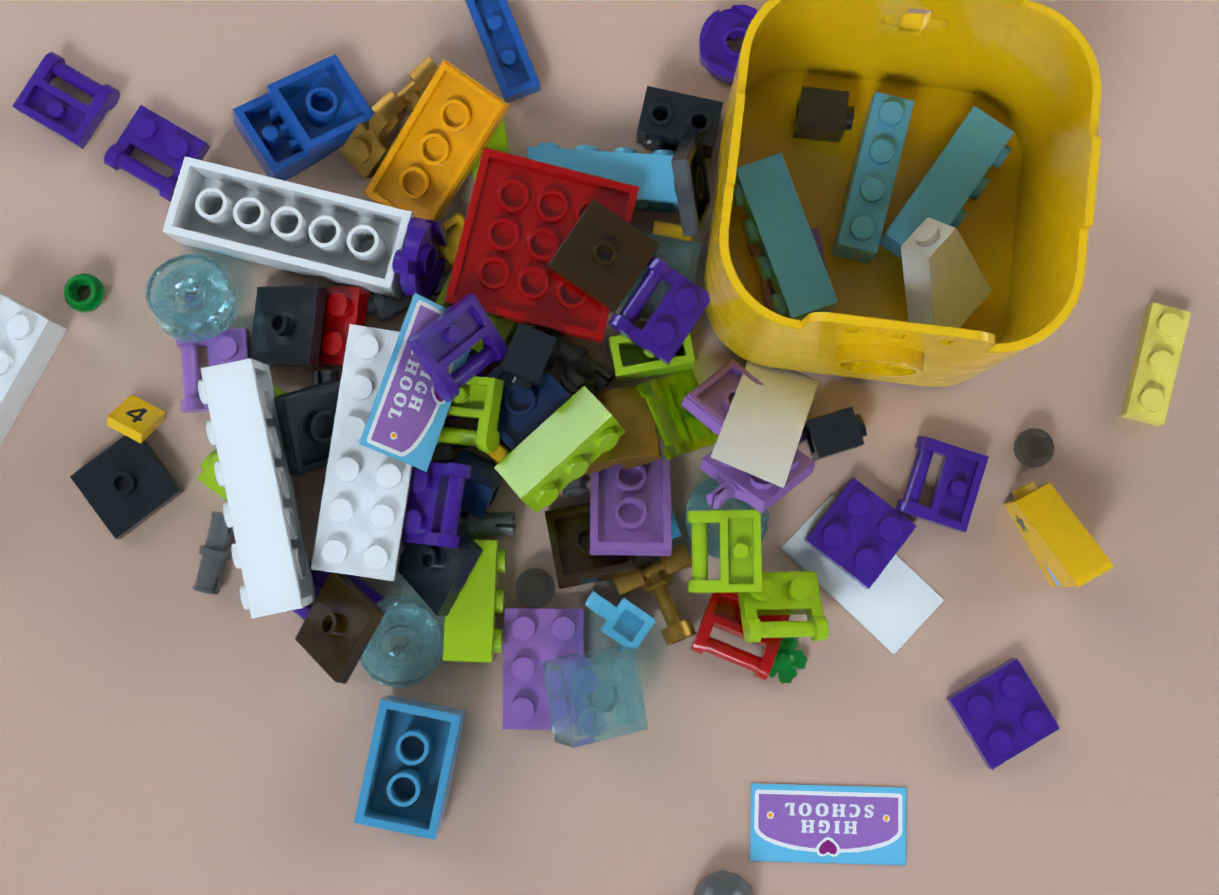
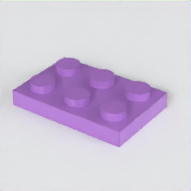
(631, 510)
(529, 639)

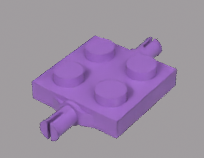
(749, 488)

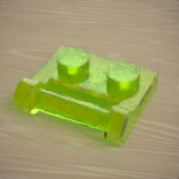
(677, 426)

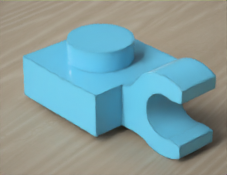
(623, 622)

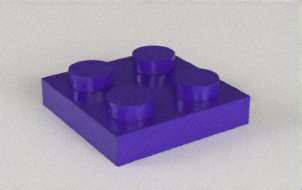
(860, 533)
(1002, 713)

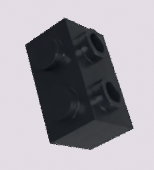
(670, 114)

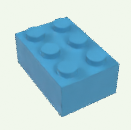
(410, 766)

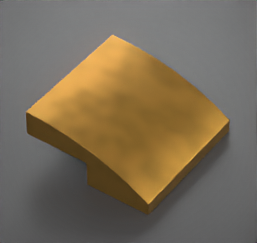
(642, 439)

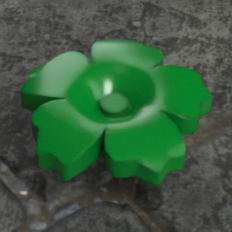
(787, 661)

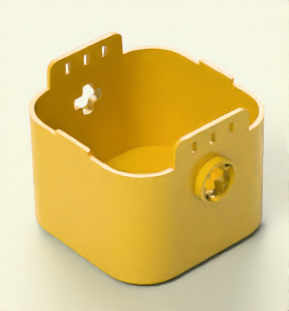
(1022, 230)

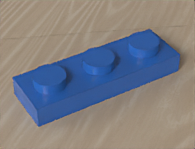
(504, 48)

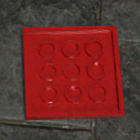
(513, 231)

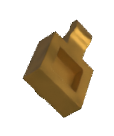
(368, 143)

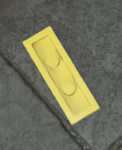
(1155, 364)

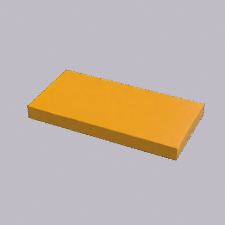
(438, 144)

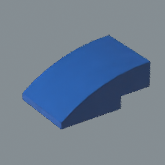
(302, 118)

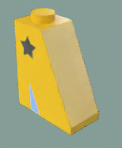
(1056, 536)

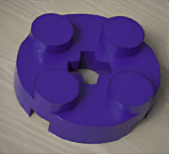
(715, 32)
(419, 260)

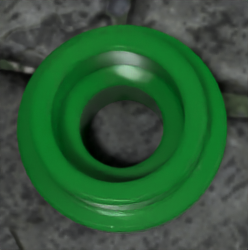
(76, 285)

